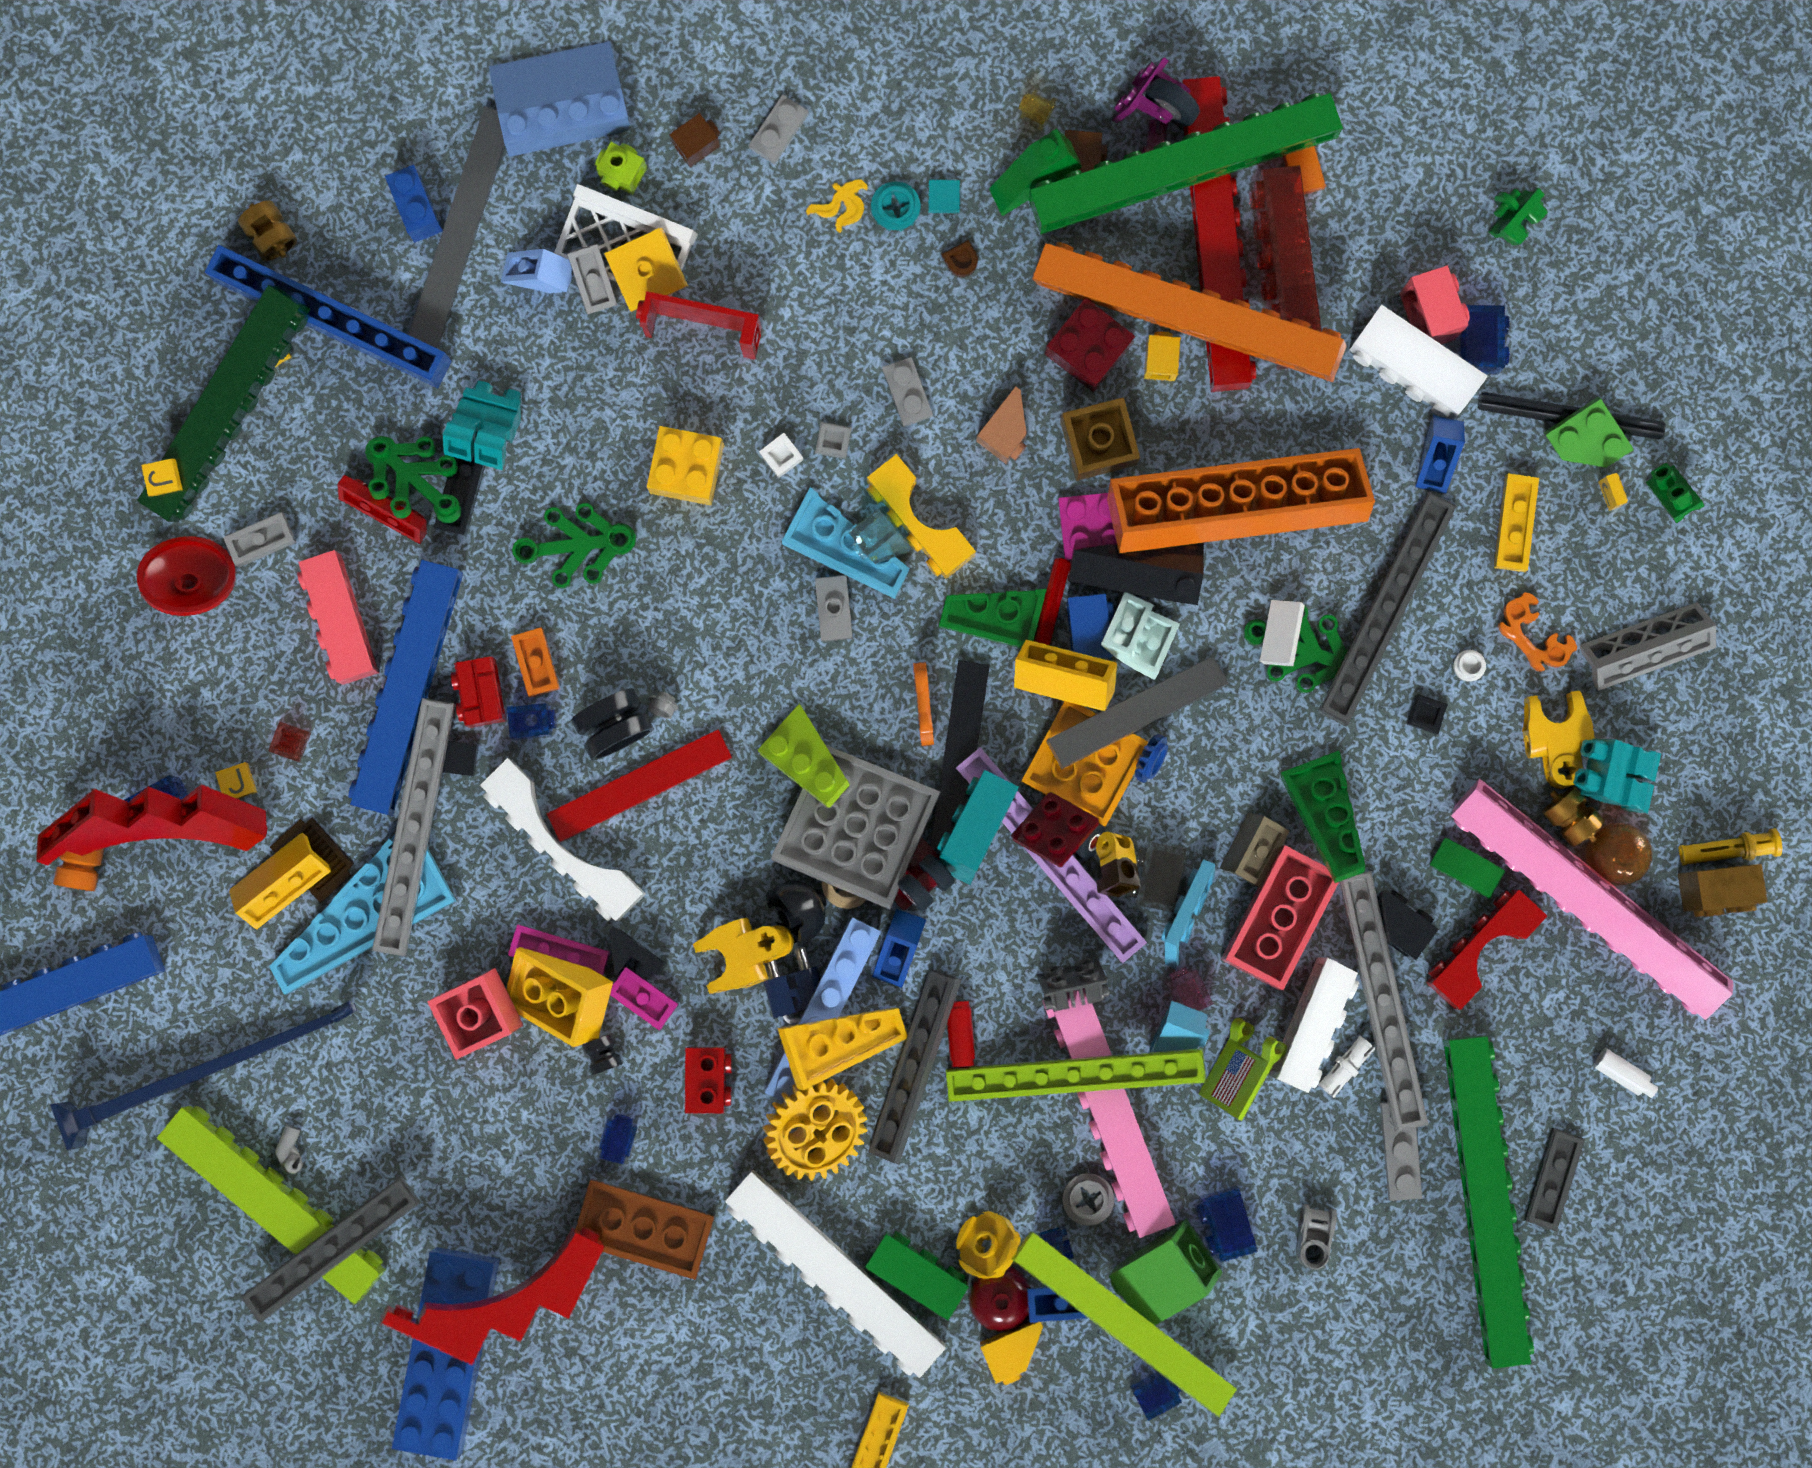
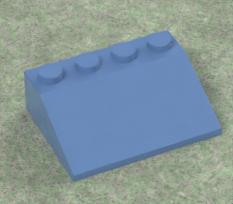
(559, 99)

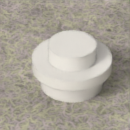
(1469, 665)

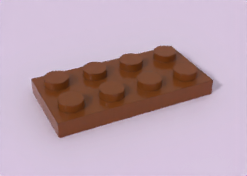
(646, 1228)

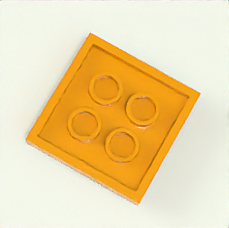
(1092, 782)

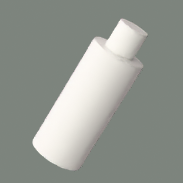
(1624, 1073)

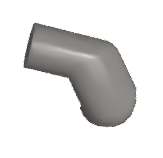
(287, 1152)

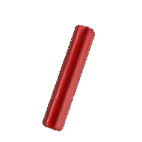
(1052, 601)

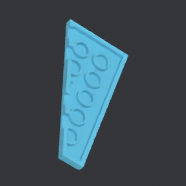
(351, 921)

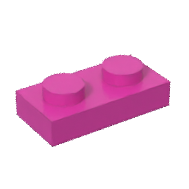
(643, 998)

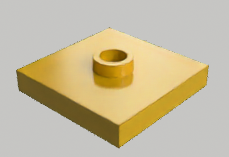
(646, 266)

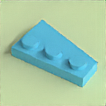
(1180, 931)

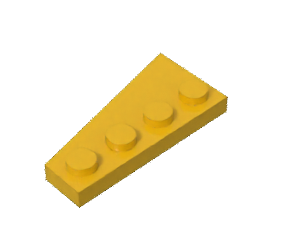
(834, 1044)

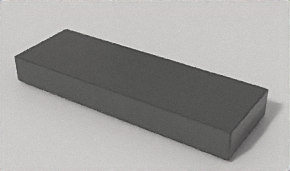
(1554, 1179)

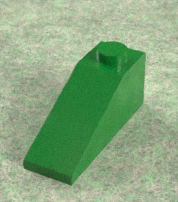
(1043, 160)

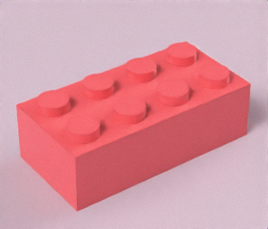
(1281, 918)

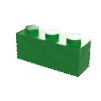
(918, 1274)

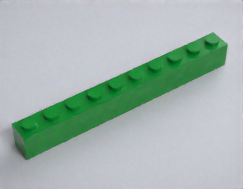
(1185, 162)
(1487, 1202)

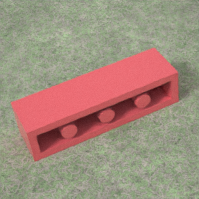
(338, 618)

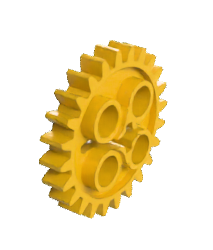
(815, 1129)

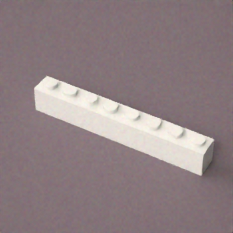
(836, 1274)

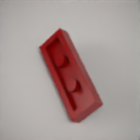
(357, 495)

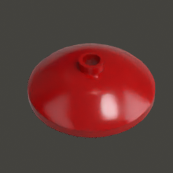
(183, 564)

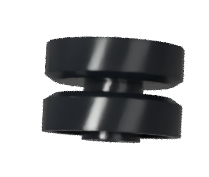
(612, 724)

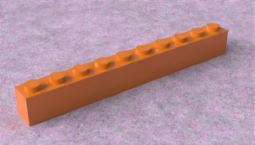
(1191, 312)

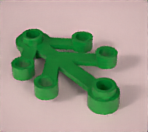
(410, 474)
(580, 544)
(1307, 651)

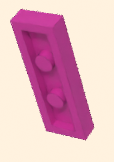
(560, 948)

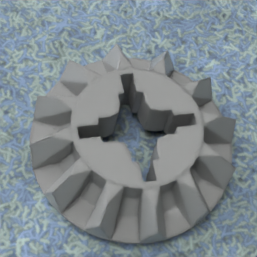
(1103, 1202)

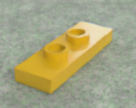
(880, 1432)

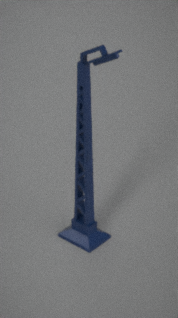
(75, 1122)

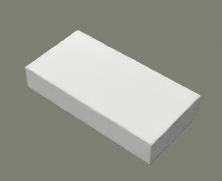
(1282, 633)

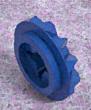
(1151, 758)

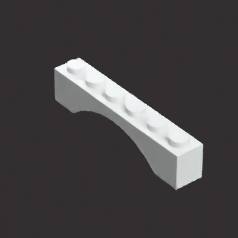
(516, 795)

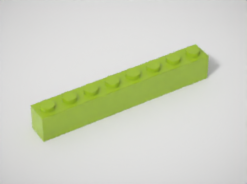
(263, 1195)

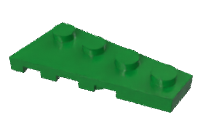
(1327, 813)

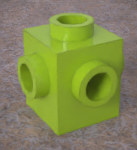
(620, 167)

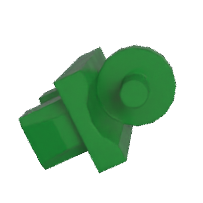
(1513, 210)
(1673, 492)

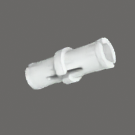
(1346, 1066)

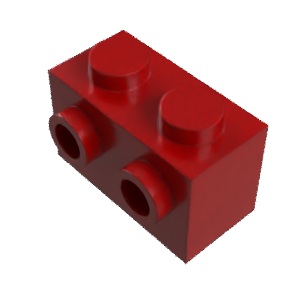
(706, 1080)

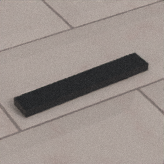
(960, 743)

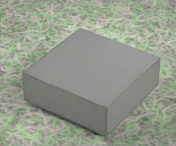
(833, 440)

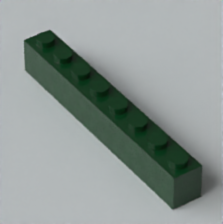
(229, 398)

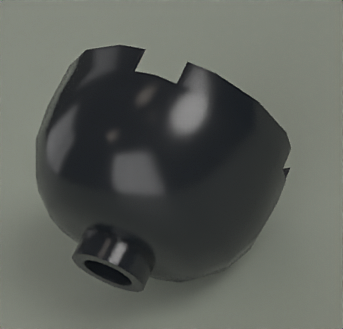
(798, 909)

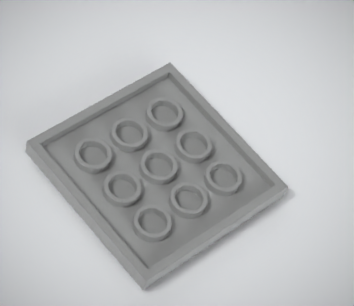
(864, 836)

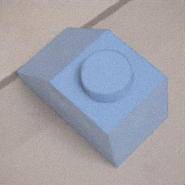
(537, 270)

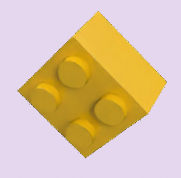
(685, 465)

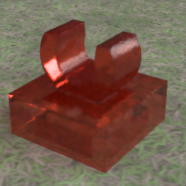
(289, 741)

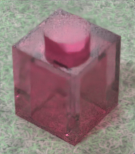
(1188, 989)

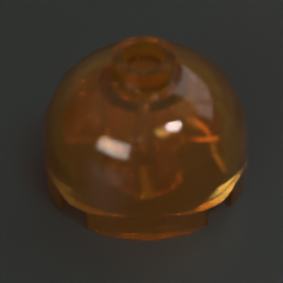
(1619, 853)

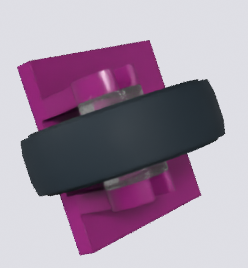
(1163, 98)

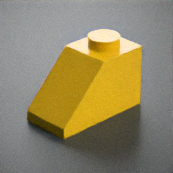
(1011, 1351)

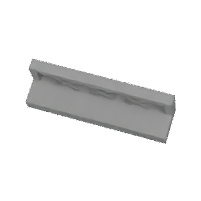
(1653, 650)

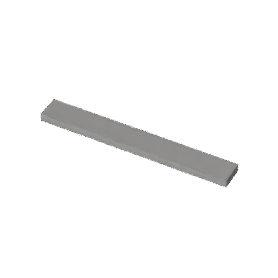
(413, 827)
(1383, 1002)

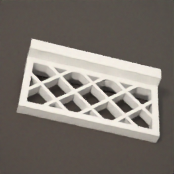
(626, 215)

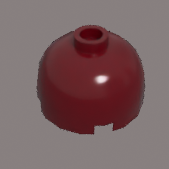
(1001, 1301)

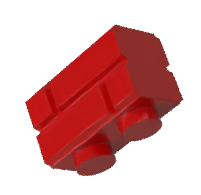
(479, 692)

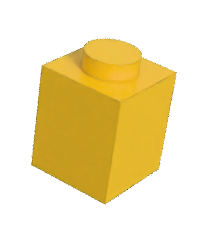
(1162, 356)

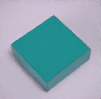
(944, 196)

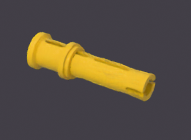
(1744, 846)

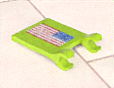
(1240, 1071)

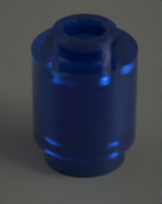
(617, 1138)

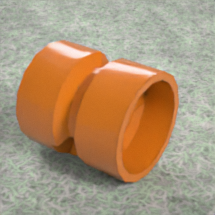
(78, 870)

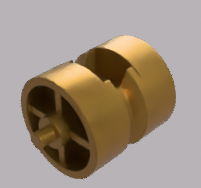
(266, 228)
(1573, 816)

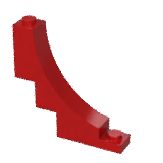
(107, 821)
(464, 1326)

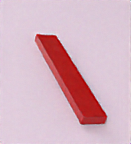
(639, 785)

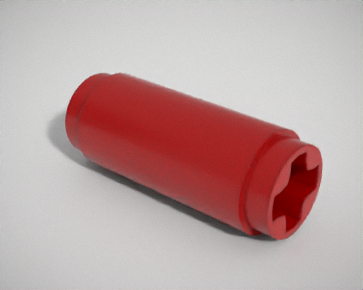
(961, 1035)

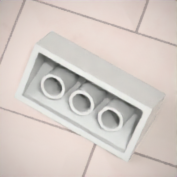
(1417, 363)
(1314, 1023)

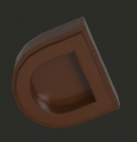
(961, 259)

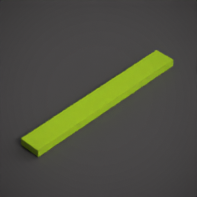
(1076, 1075)
(1124, 1324)

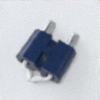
(792, 991)

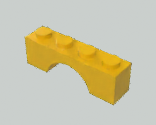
(945, 548)

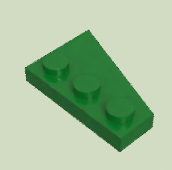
(995, 617)

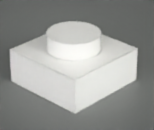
(781, 455)

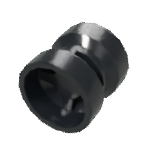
(604, 1061)

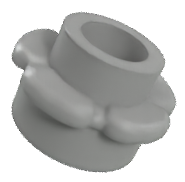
(662, 705)

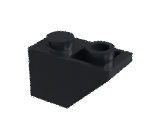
(1404, 928)

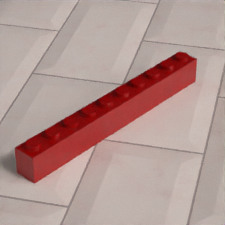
(1217, 239)

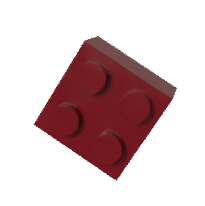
(1089, 345)

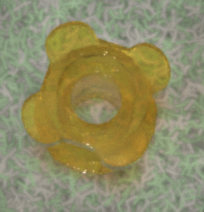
(1037, 108)

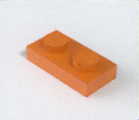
(535, 662)

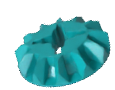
(904, 194)

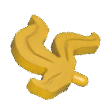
(853, 204)

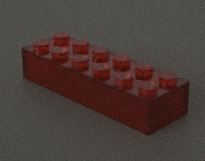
(1285, 245)

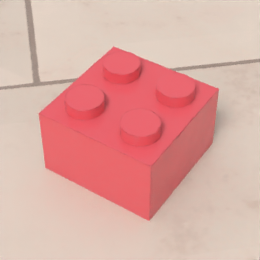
(1434, 305)
(475, 1013)

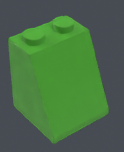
(1166, 1274)

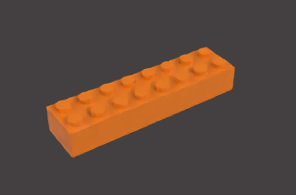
(1240, 500)

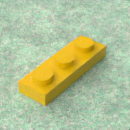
(1516, 522)

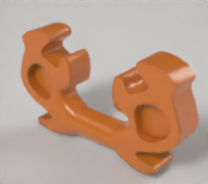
(1555, 653)
(923, 703)

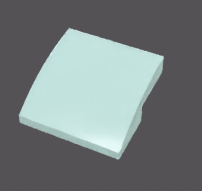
(1139, 636)

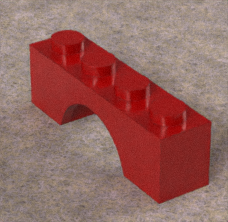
(1458, 977)

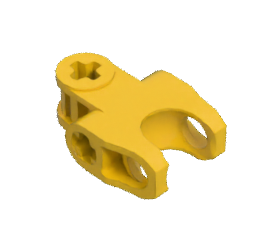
(1557, 742)
(745, 952)

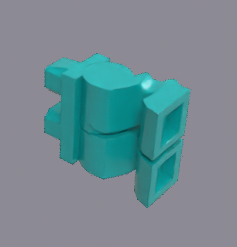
(488, 416)
(1607, 770)

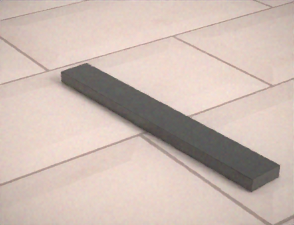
(459, 231)
(1386, 609)

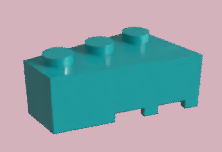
(976, 825)

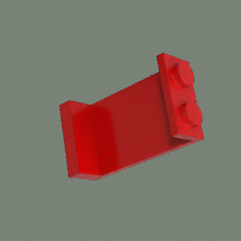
(702, 313)

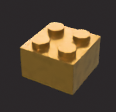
(1099, 439)
(1730, 888)

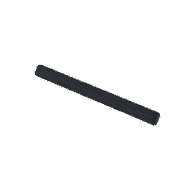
(1556, 413)

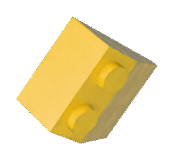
(559, 996)

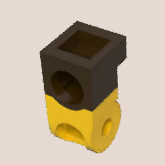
(1117, 865)

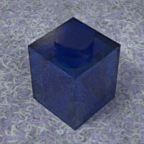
(1156, 1395)

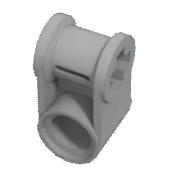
(1315, 1234)

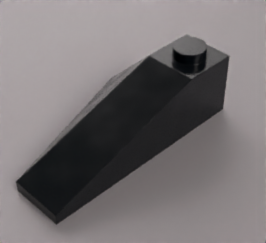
(1155, 573)

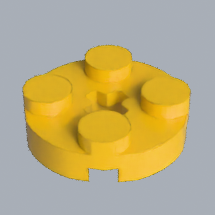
(1003, 1245)

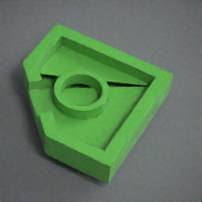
(1589, 436)

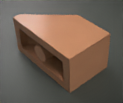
(1006, 429)

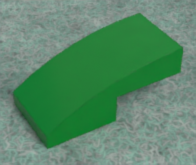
(1467, 868)

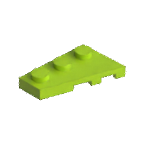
(805, 758)

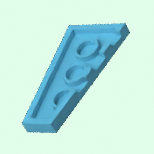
(824, 536)

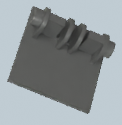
(1058, 981)

